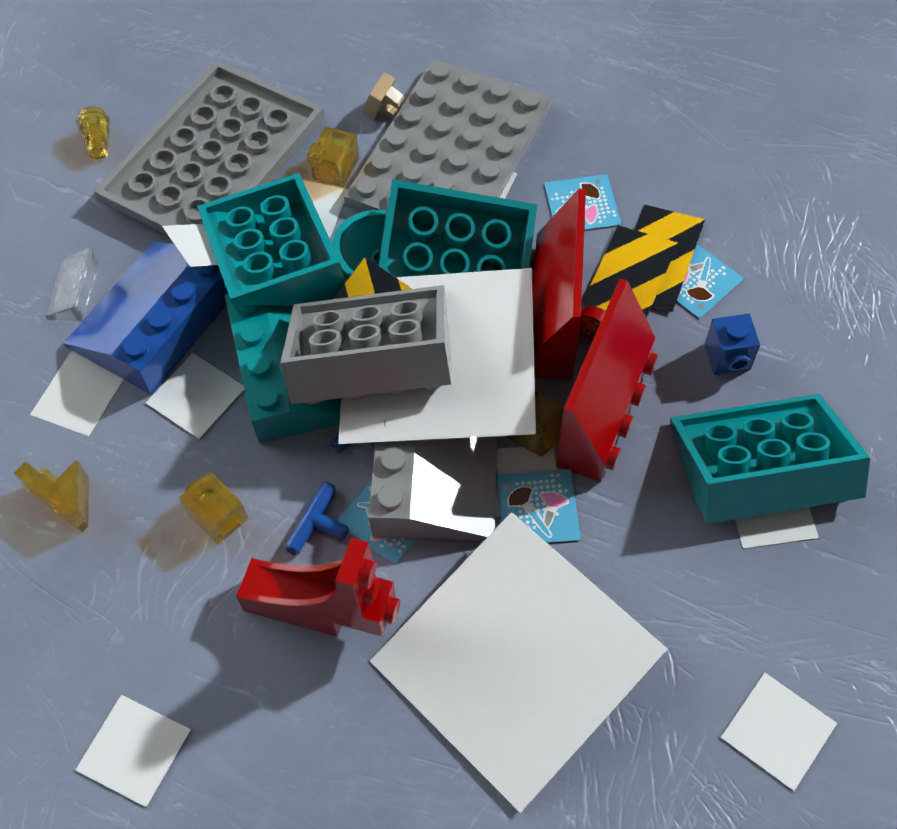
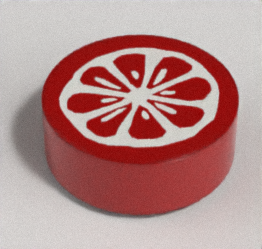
(590, 320)

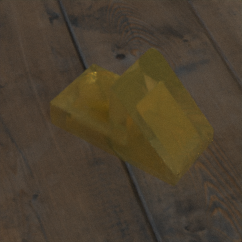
(65, 495)

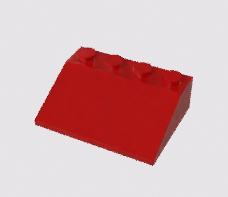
(558, 289)
(607, 388)

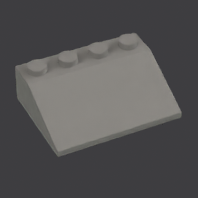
(367, 345)
(434, 489)

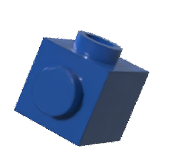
(732, 344)

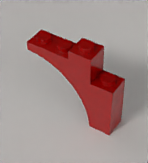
(322, 595)

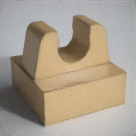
(383, 98)

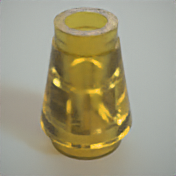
(94, 131)

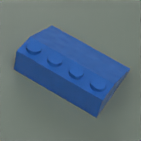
(151, 317)

